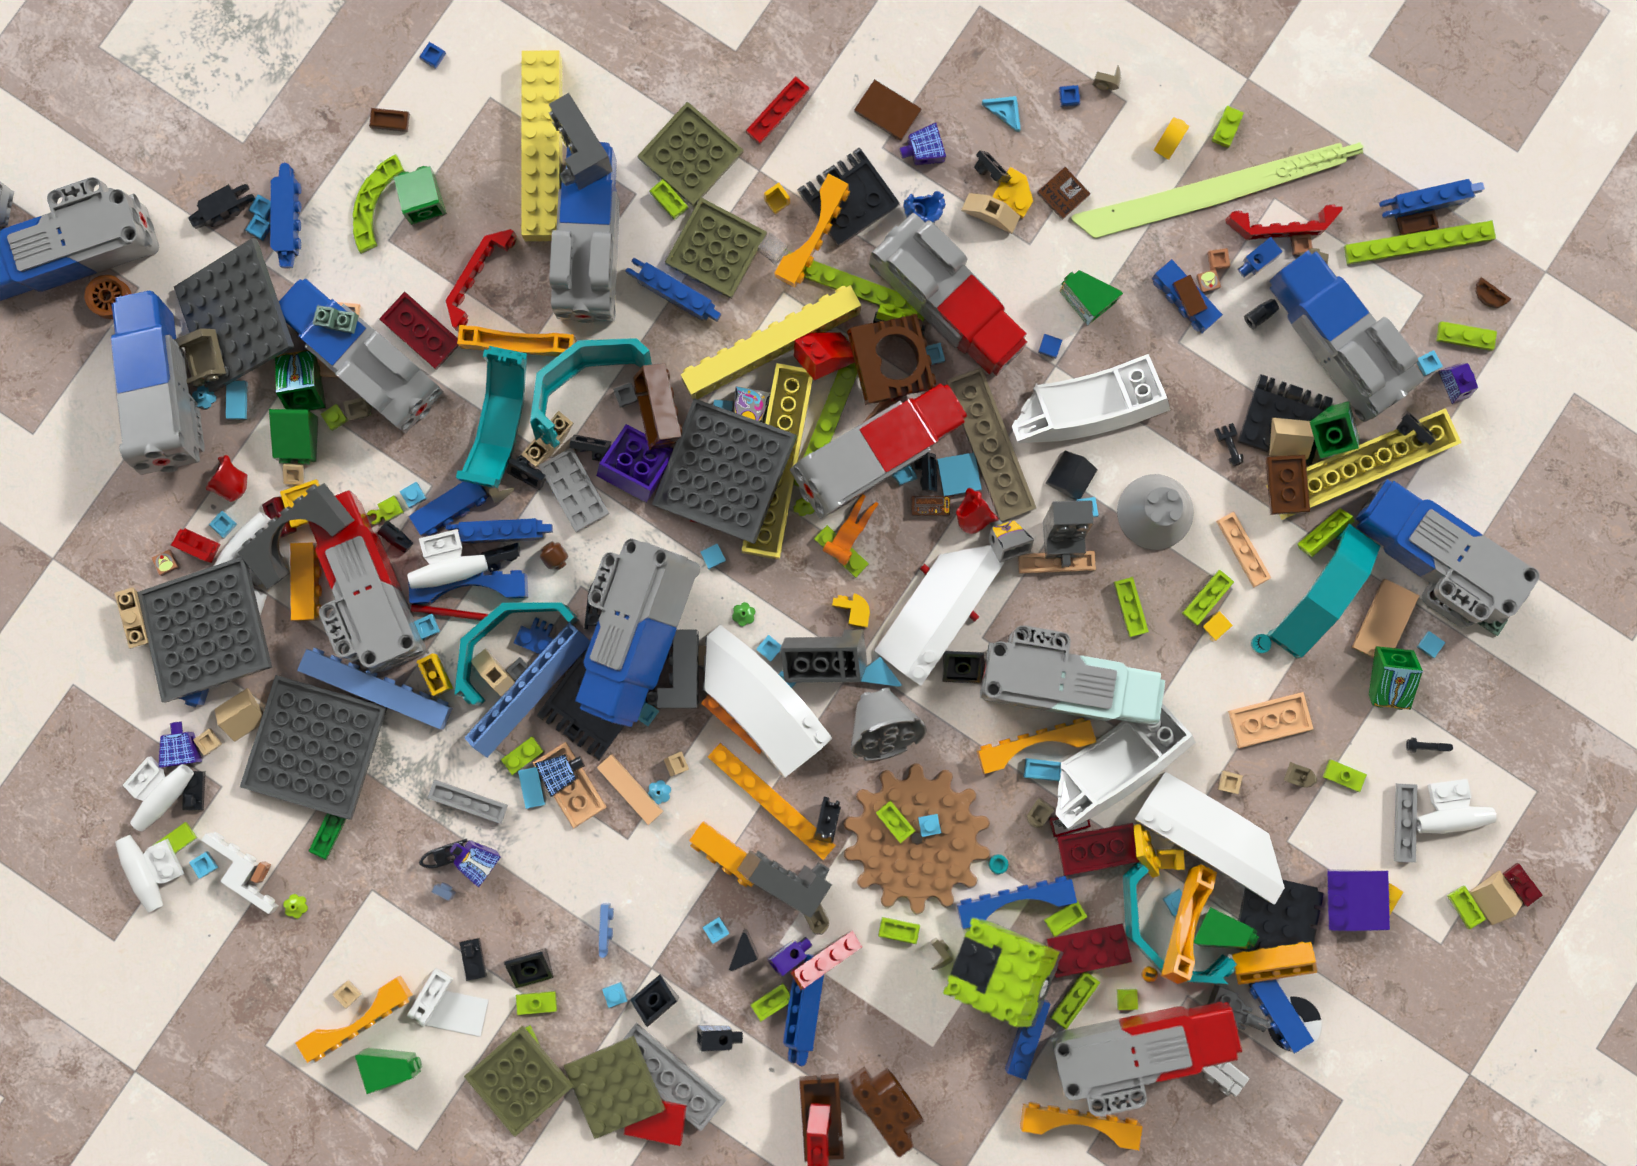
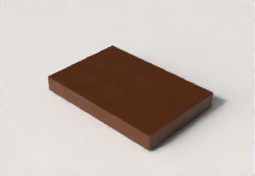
(887, 110)
(1287, 484)

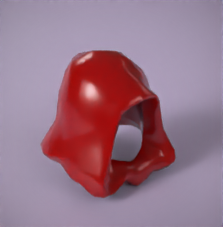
(228, 480)
(974, 513)

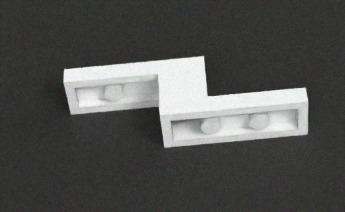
(240, 872)

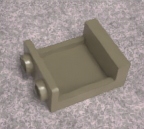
(202, 356)

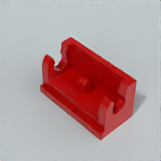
(196, 545)

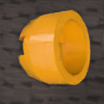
(1151, 970)

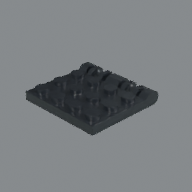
(867, 199)
(1267, 405)
(564, 703)

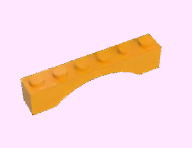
(794, 264)
(535, 344)
(998, 756)
(1179, 956)
(320, 1040)
(1041, 1119)

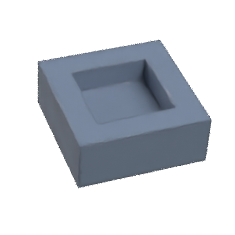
(444, 891)

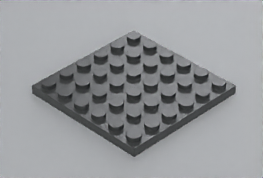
(242, 307)
(724, 470)
(204, 629)
(313, 747)

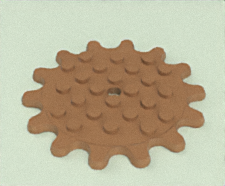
(925, 867)

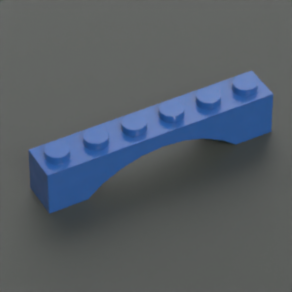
(510, 585)
(1058, 893)

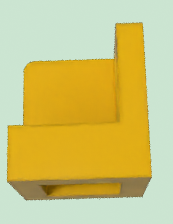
(776, 198)
(1217, 626)
(1171, 858)

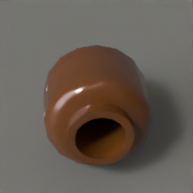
(554, 555)

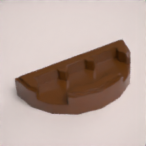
(1490, 295)

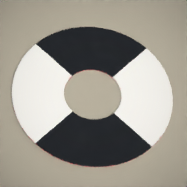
(1311, 1019)

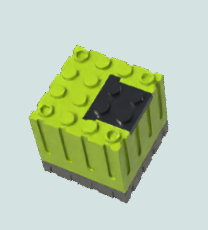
(1003, 973)

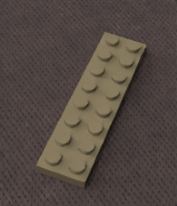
(992, 446)

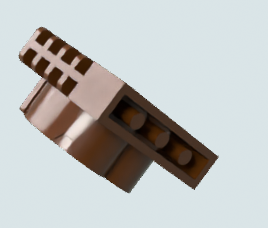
(873, 383)
(887, 1107)

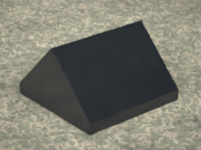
(1072, 475)
(962, 666)
(745, 952)
(529, 968)
(654, 1000)

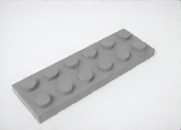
(677, 1081)

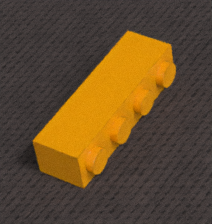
(305, 582)
(719, 850)
(1274, 963)

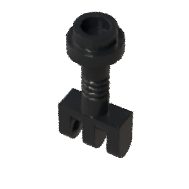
(1236, 459)
(1412, 745)

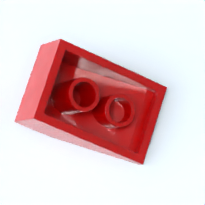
(823, 353)

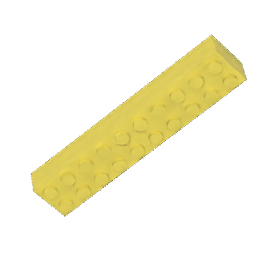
(540, 144)
(770, 343)
(787, 412)
(1377, 459)

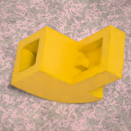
(1171, 138)
(859, 609)

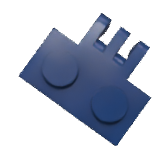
(536, 637)

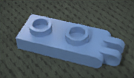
(605, 932)

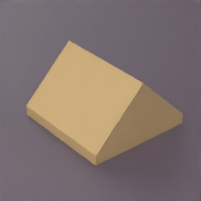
(1290, 437)
(239, 715)
(1496, 898)

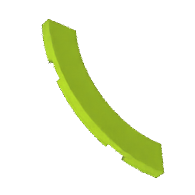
(367, 199)

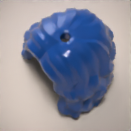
(927, 207)

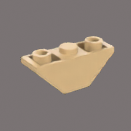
(991, 211)
(538, 451)
(131, 617)
(493, 672)

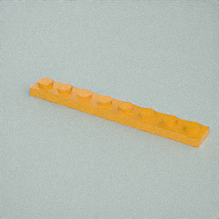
(769, 799)

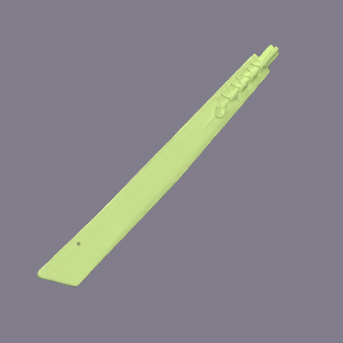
(1210, 192)

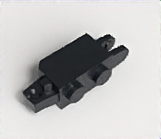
(220, 206)

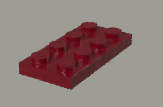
(420, 330)
(1097, 849)
(1091, 950)

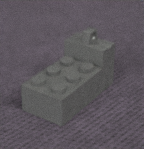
(588, 157)
(1066, 530)
(824, 658)
(684, 676)
(799, 891)

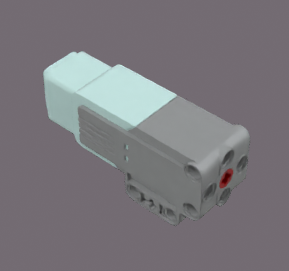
(1065, 683)

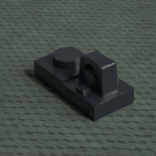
(988, 163)
(1410, 423)
(597, 446)
(520, 470)
(929, 472)
(499, 554)
(194, 792)
(473, 959)

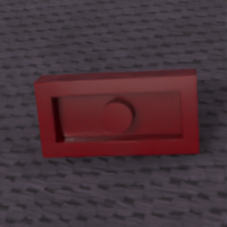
(1522, 884)

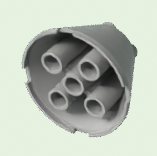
(1155, 512)
(884, 726)

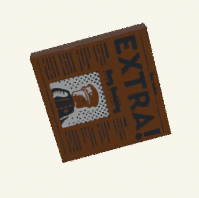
(1063, 193)

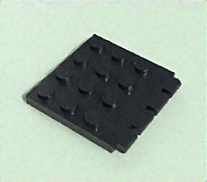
(1287, 920)

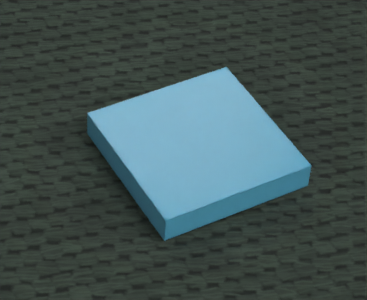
(959, 474)

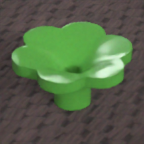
(743, 619)

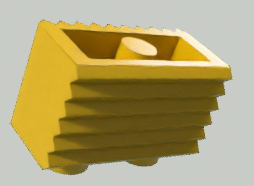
(434, 675)

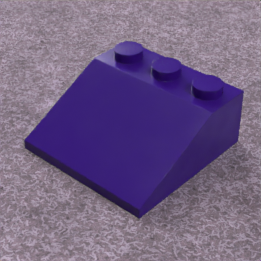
(632, 464)
(1358, 900)

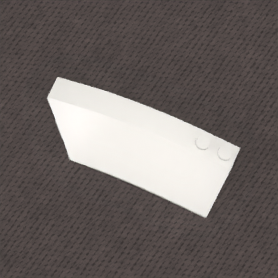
(1092, 403)
(938, 610)
(761, 702)
(1118, 766)
(1213, 835)

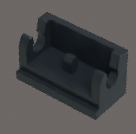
(827, 821)

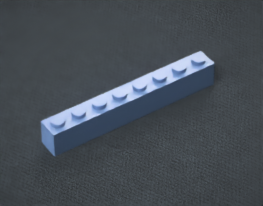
(374, 688)
(527, 690)

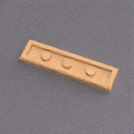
(1243, 549)
(1038, 564)
(630, 789)

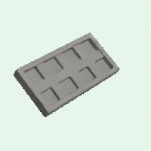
(574, 489)

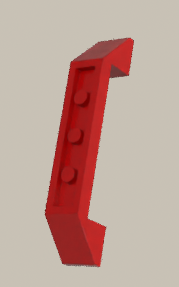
(1240, 223)
(503, 240)
(817, 1135)

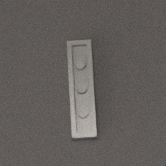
(467, 801)
(1405, 823)

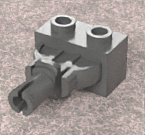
(1224, 995)

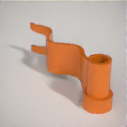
(848, 533)

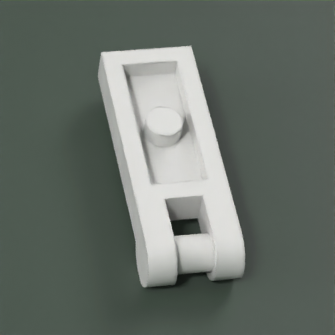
(430, 996)

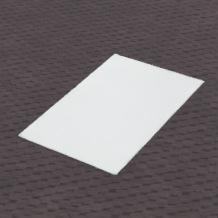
(459, 1013)

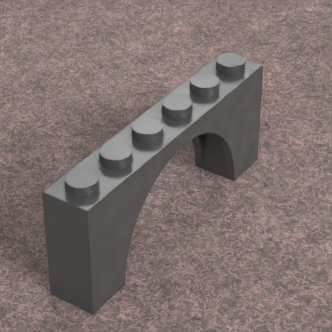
(263, 552)

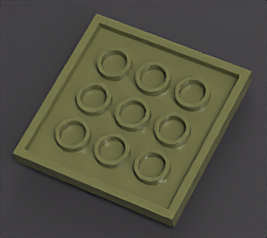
(690, 153)
(716, 248)
(518, 1081)
(614, 1087)

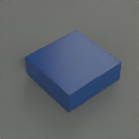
(432, 55)
(1069, 96)
(1050, 346)

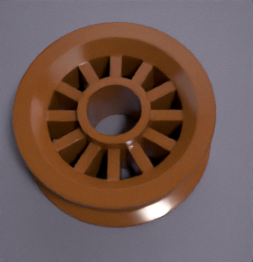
(99, 304)

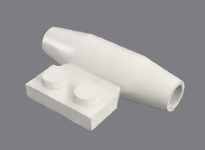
(246, 532)
(445, 562)
(155, 790)
(1453, 808)
(148, 869)

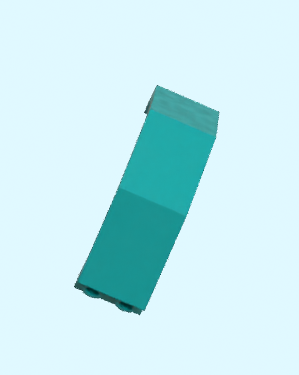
(569, 363)
(498, 418)
(1329, 594)
(468, 641)
(1215, 973)

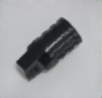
(1261, 313)
(395, 536)

